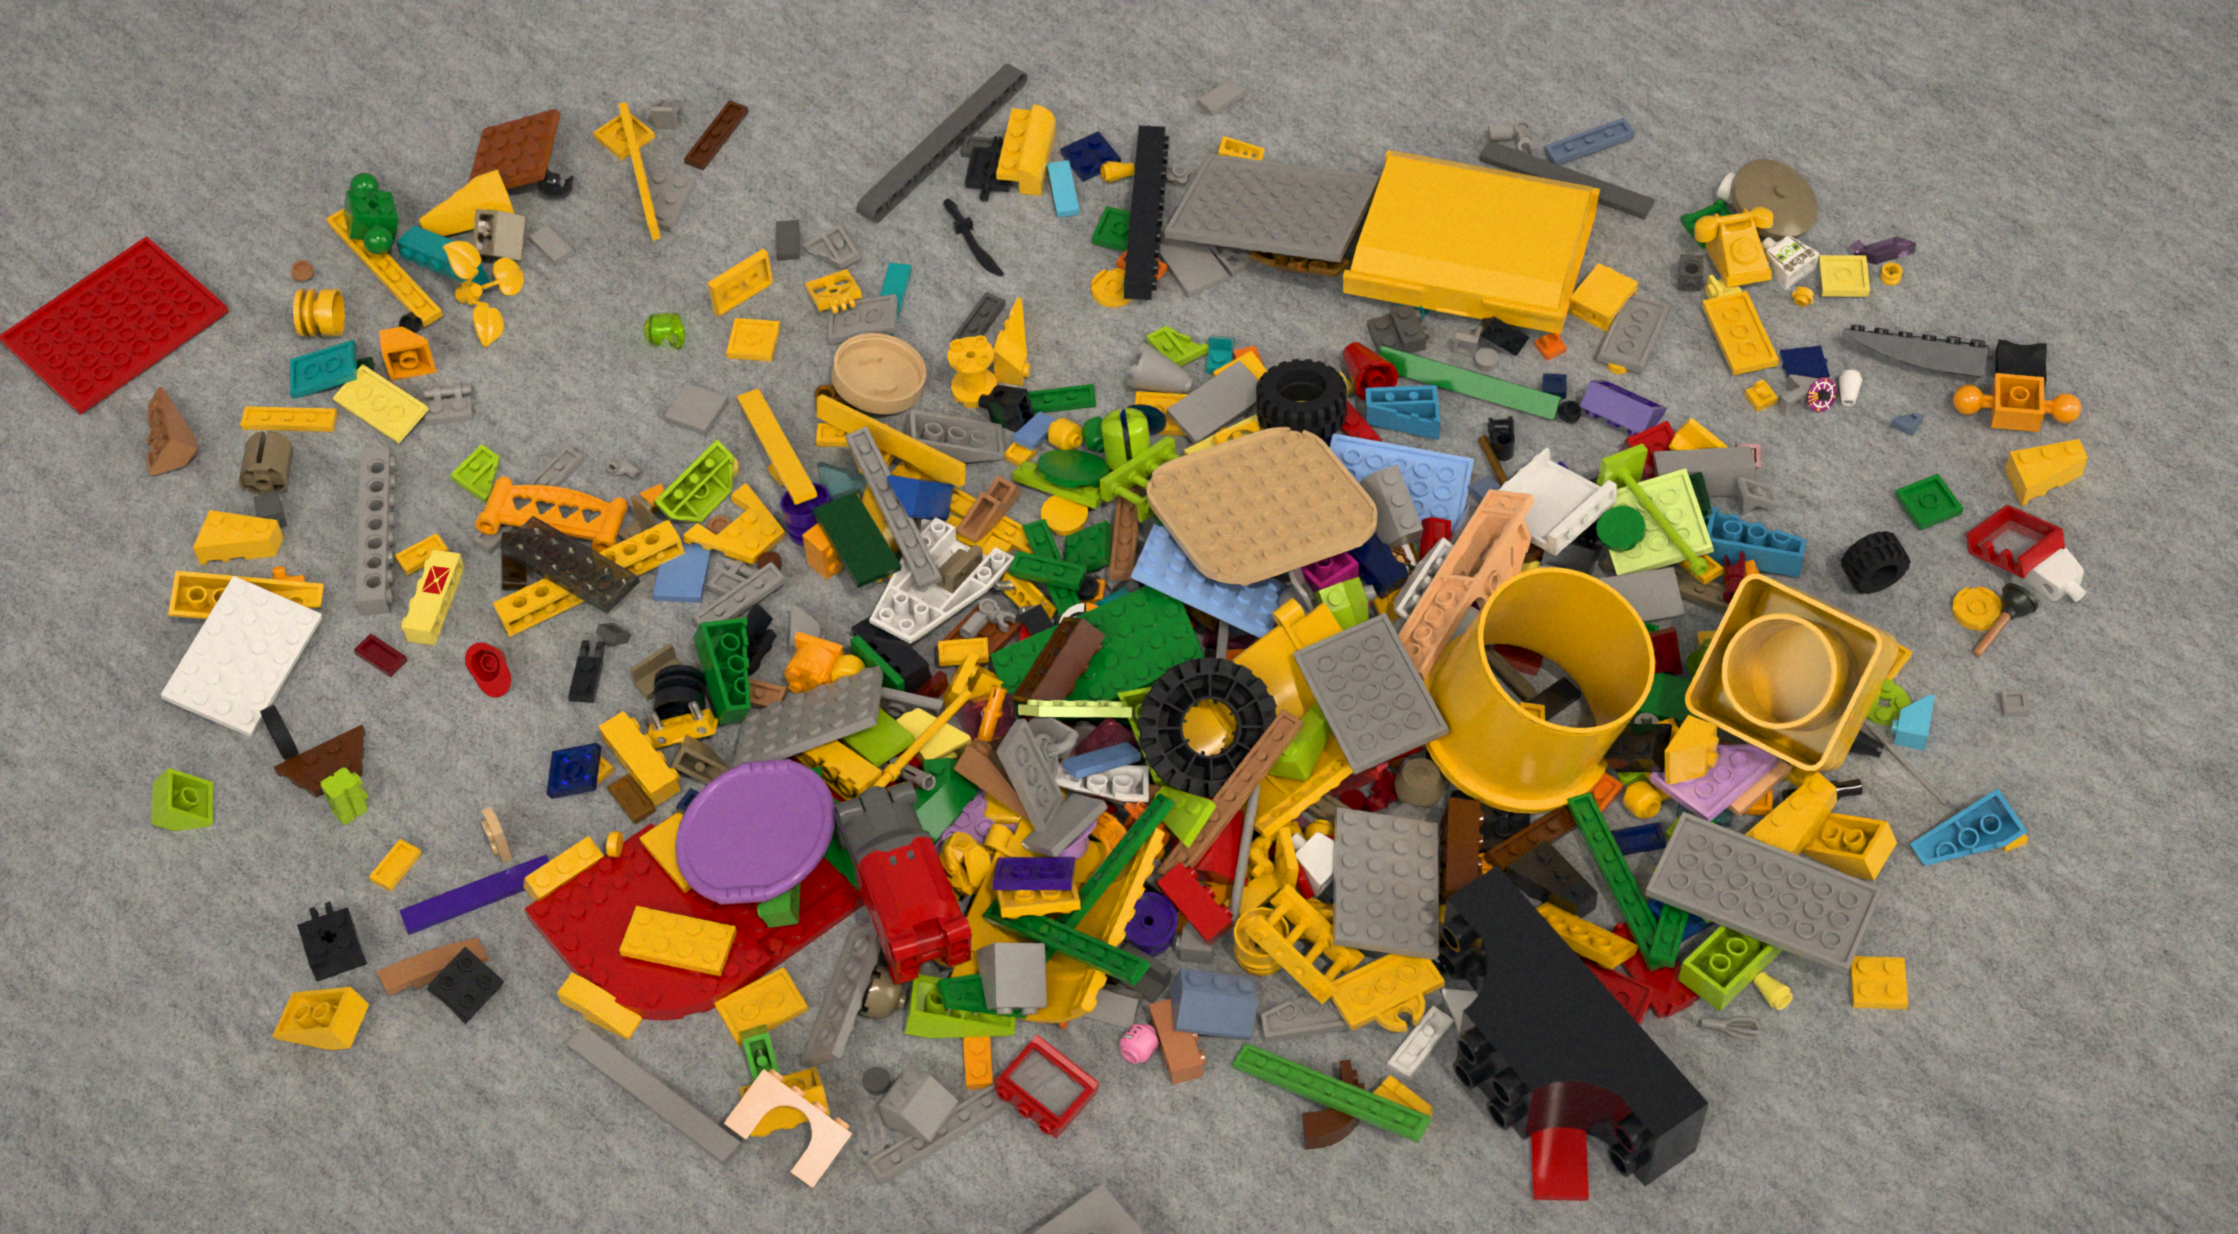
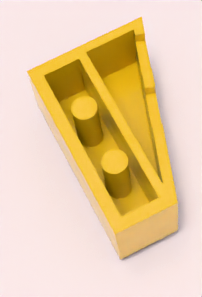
(2044, 467)
(237, 536)

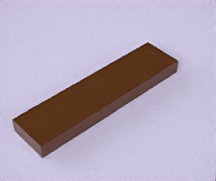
(716, 135)
(1550, 827)

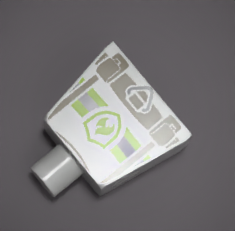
(1789, 260)

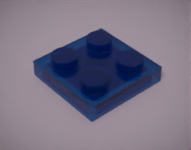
(1088, 155)
(574, 770)

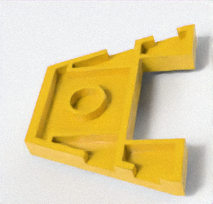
(747, 535)

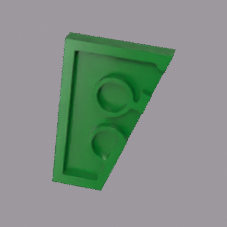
(967, 995)

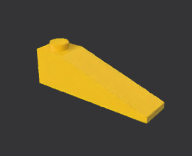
(1010, 349)

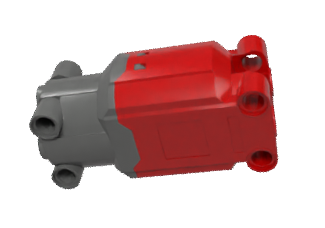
(902, 881)

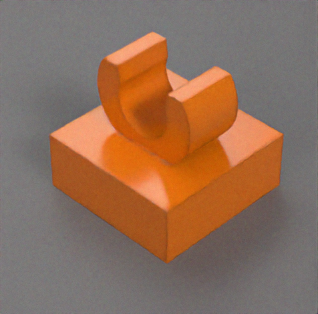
(1550, 346)

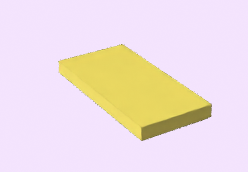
(381, 404)

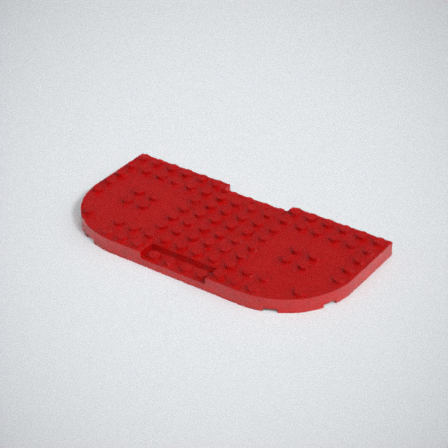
(593, 911)

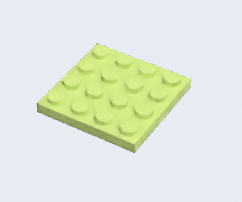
(1679, 505)

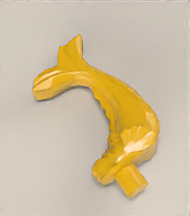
(1259, 849)

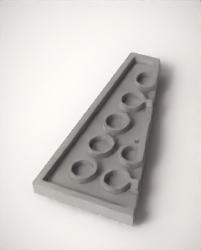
(1307, 1017)

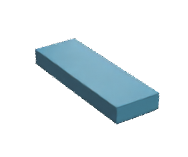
(1063, 188)

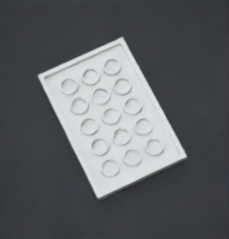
(241, 656)

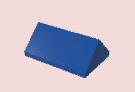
(922, 497)

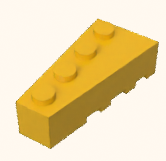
(842, 768)

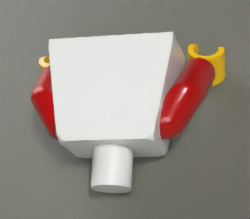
(1315, 864)

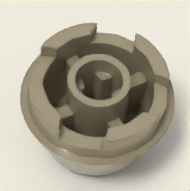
(1419, 783)

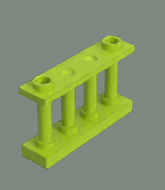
(1136, 472)

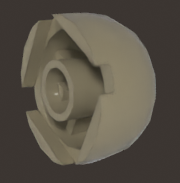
(882, 995)

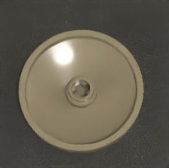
(1782, 191)

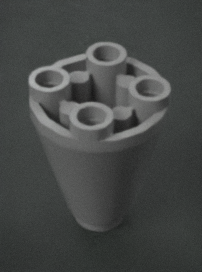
(1157, 373)

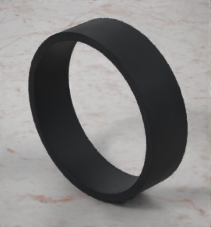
(279, 732)

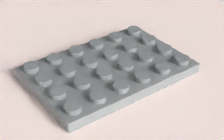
(1370, 693)
(811, 718)
(1386, 884)

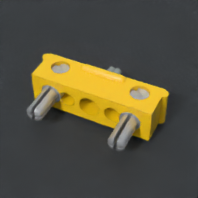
(1024, 594)
(672, 731)

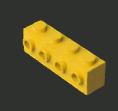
(639, 758)

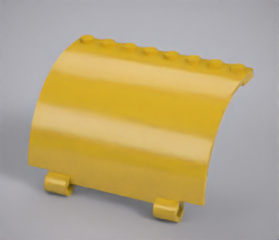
(1272, 660)
(1069, 984)

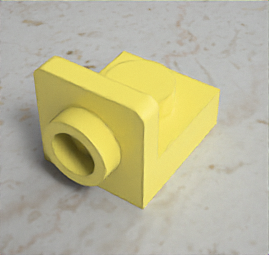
(1717, 288)

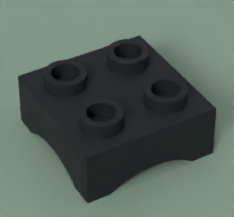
(2021, 359)
(465, 984)

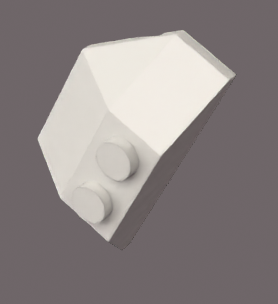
(1421, 578)

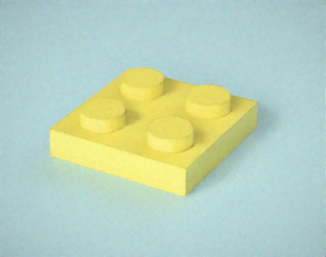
(1844, 276)

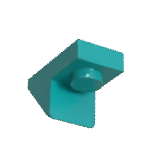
(1219, 352)

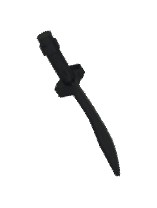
(964, 226)

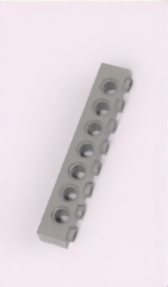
(375, 531)

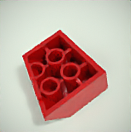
(1221, 858)

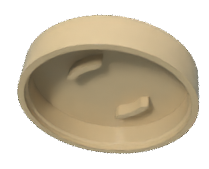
(878, 373)

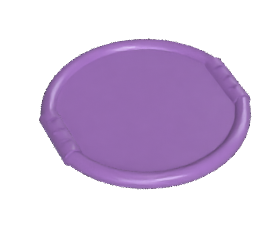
(755, 831)

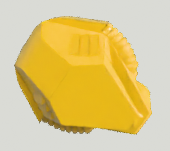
(974, 858)

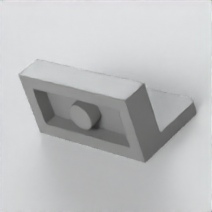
(1116, 1005)

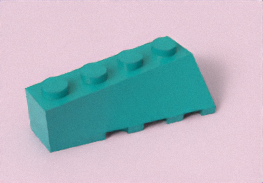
(427, 251)

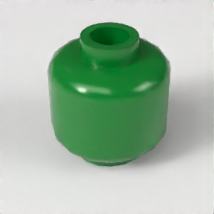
(1093, 435)

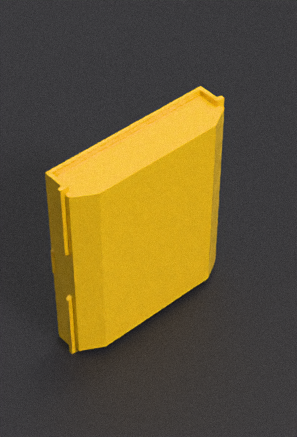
(1473, 241)

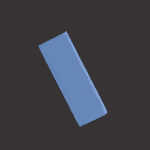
(1101, 760)

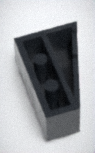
(1553, 880)

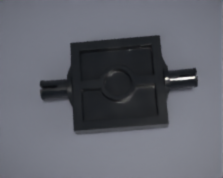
(983, 170)

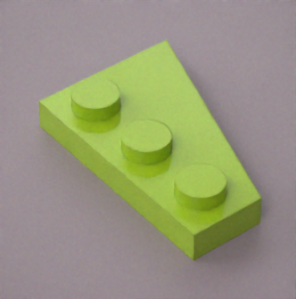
(1187, 815)

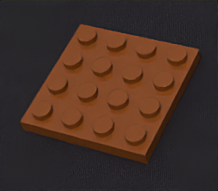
(517, 149)

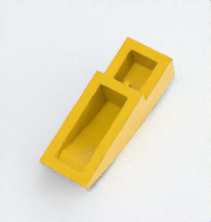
(598, 1006)

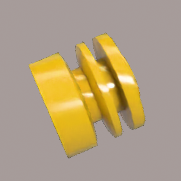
(319, 312)
(1248, 956)

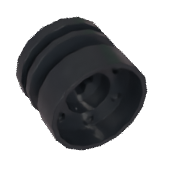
(676, 688)

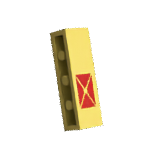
(433, 597)

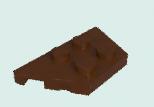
(324, 760)

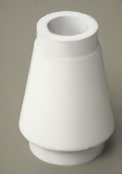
(1849, 387)

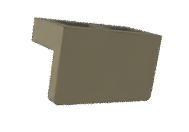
(959, 567)
(644, 672)

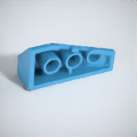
(1978, 828)

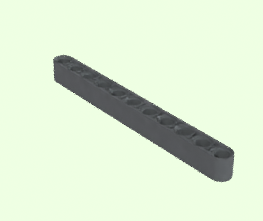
(941, 143)

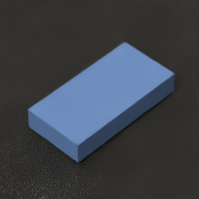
(1034, 431)

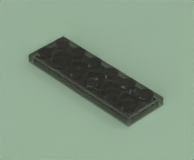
(570, 564)

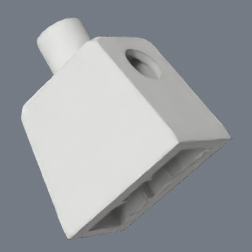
(2058, 576)

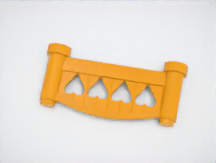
(601, 530)

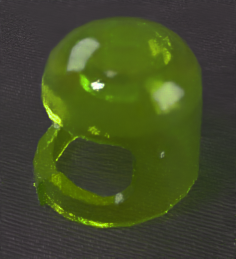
(664, 325)

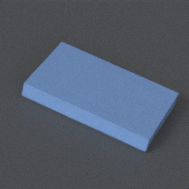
(684, 576)

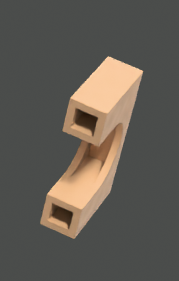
(770, 1092)

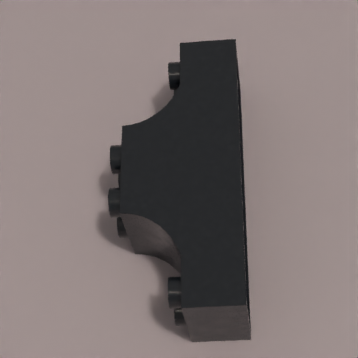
(1555, 1040)

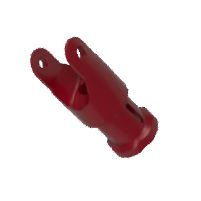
(1733, 576)

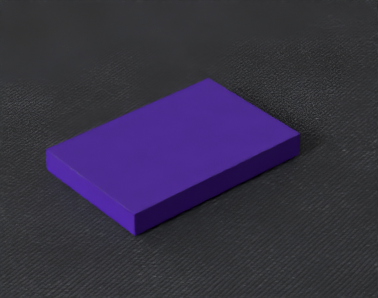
(1034, 873)

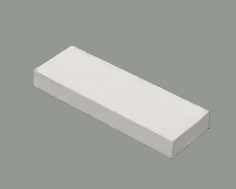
(1420, 1043)

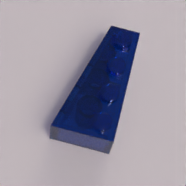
(1379, 566)

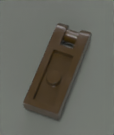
(511, 569)

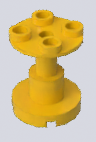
(971, 359)

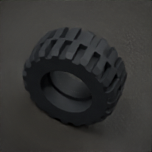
(1302, 381)

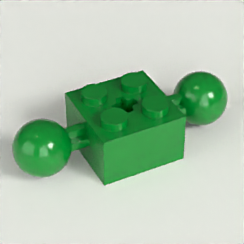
(370, 214)

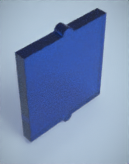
(1805, 362)

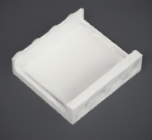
(1562, 501)

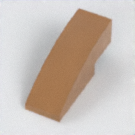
(989, 509)

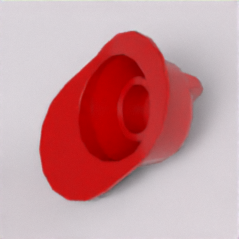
(488, 668)

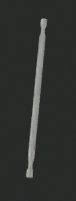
(1905, 762)

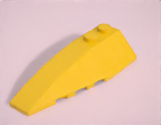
(197, 593)

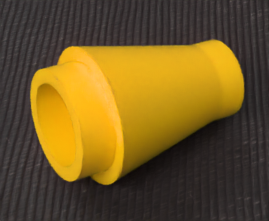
(1116, 171)

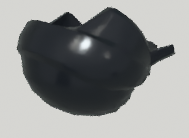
(554, 186)

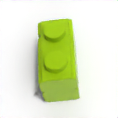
(345, 795)

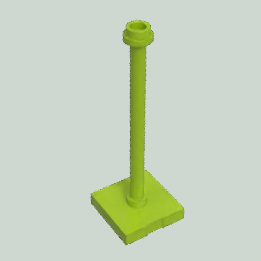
(1626, 470)

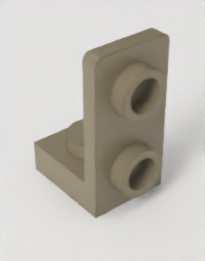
(643, 521)

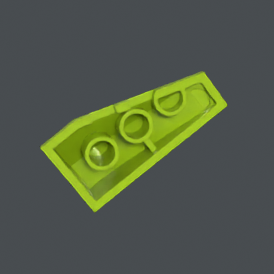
(930, 1019)

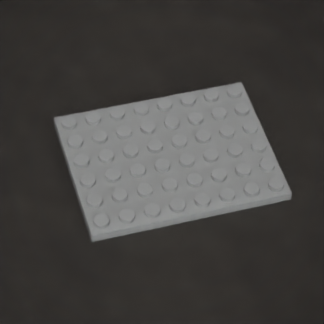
(1273, 207)

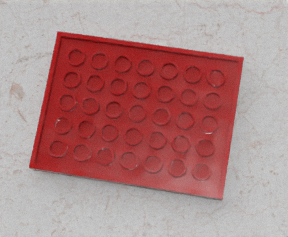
(113, 325)

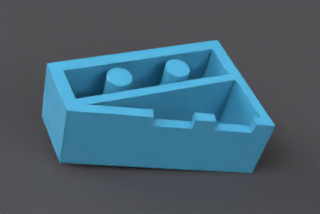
(1404, 409)

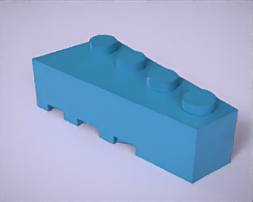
(1771, 550)

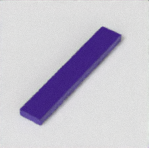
(469, 896)

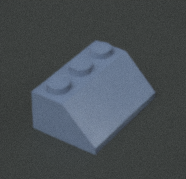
(1213, 1003)

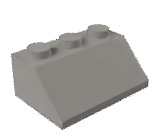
(1396, 514)

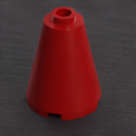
(1368, 369)

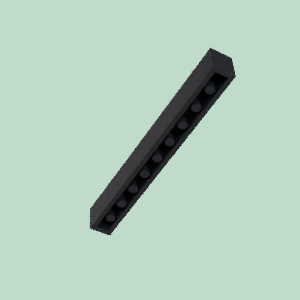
(1145, 213)

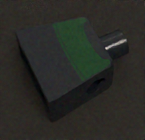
(1008, 406)

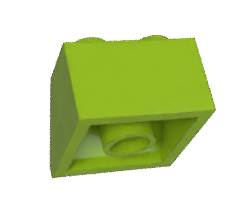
(181, 801)

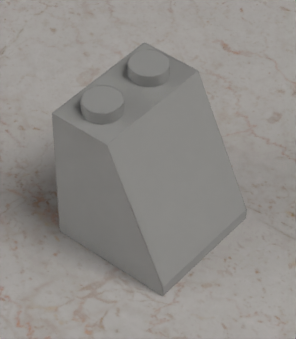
(1013, 977)

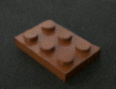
(996, 638)

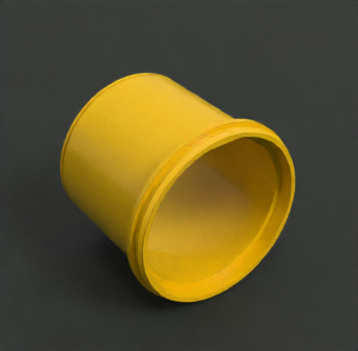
(1501, 749)

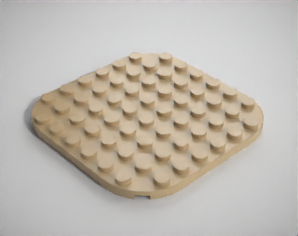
(1261, 505)

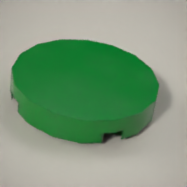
(1621, 528)

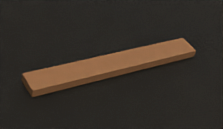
(1237, 789)

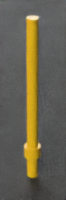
(893, 770)

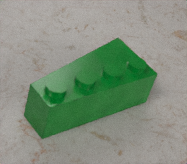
(725, 665)

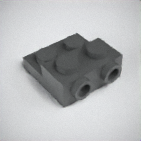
(1399, 330)

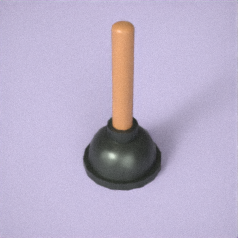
(2015, 603)

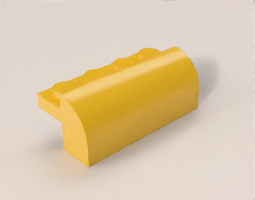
(1027, 148)

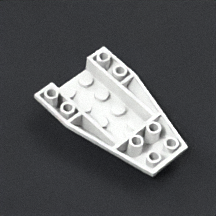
(916, 612)

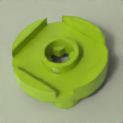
(1898, 700)

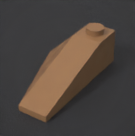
(169, 436)

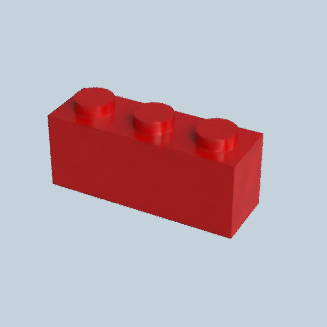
(1196, 903)

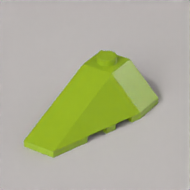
(1346, 602)
(1305, 749)

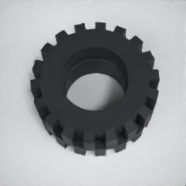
(1875, 562)

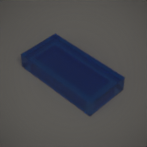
(1639, 838)

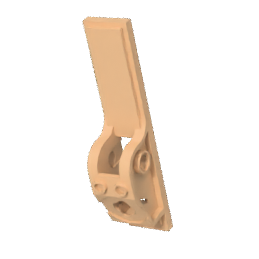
(1479, 562)

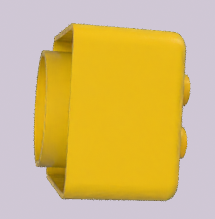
(1791, 673)

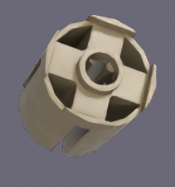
(266, 463)

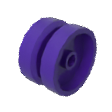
(1163, 922)

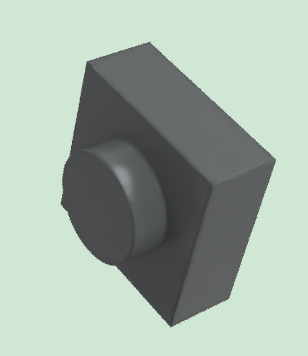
(613, 634)

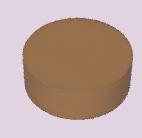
(718, 523)

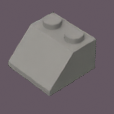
(917, 1105)

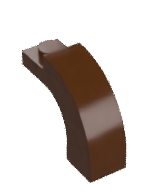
(1331, 1126)

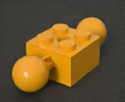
(2017, 403)

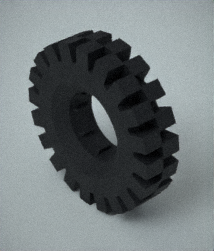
(1164, 716)

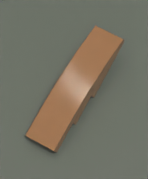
(425, 966)

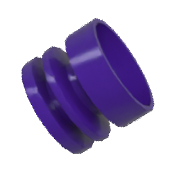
(800, 517)

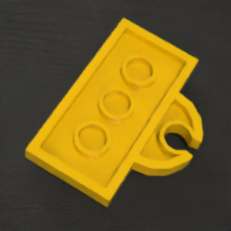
(1386, 990)

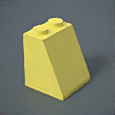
(946, 743)

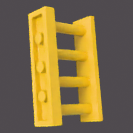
(1314, 927)

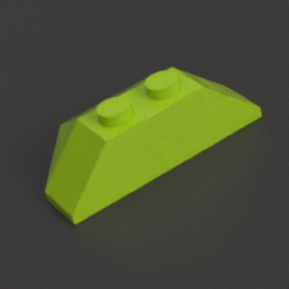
(699, 486)

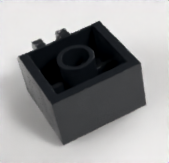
(331, 942)

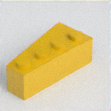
(1798, 816)

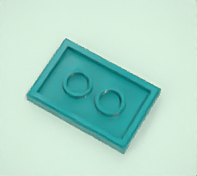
(323, 369)

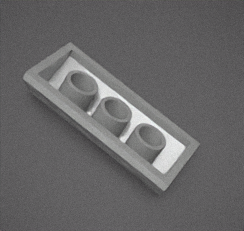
(1718, 466)

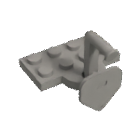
(1031, 761)

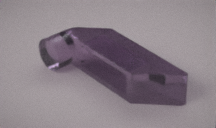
(1883, 250)

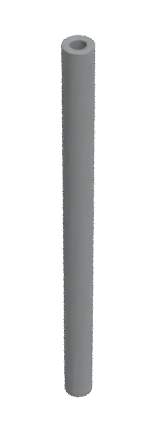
(1243, 855)

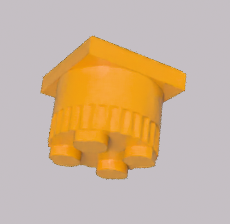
(811, 663)

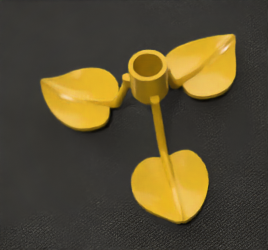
(508, 274)

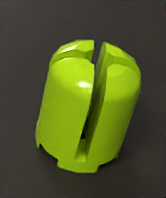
(1114, 445)

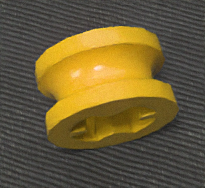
(1889, 268)

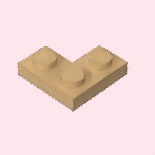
(495, 835)

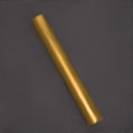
(1492, 459)

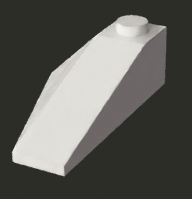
(1114, 785)

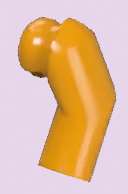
(279, 574)

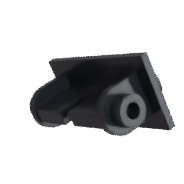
(1503, 335)

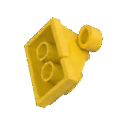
(1736, 246)

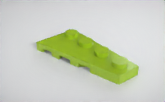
(1084, 494)

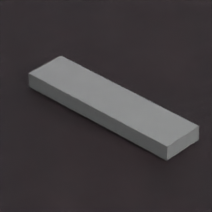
(743, 595)

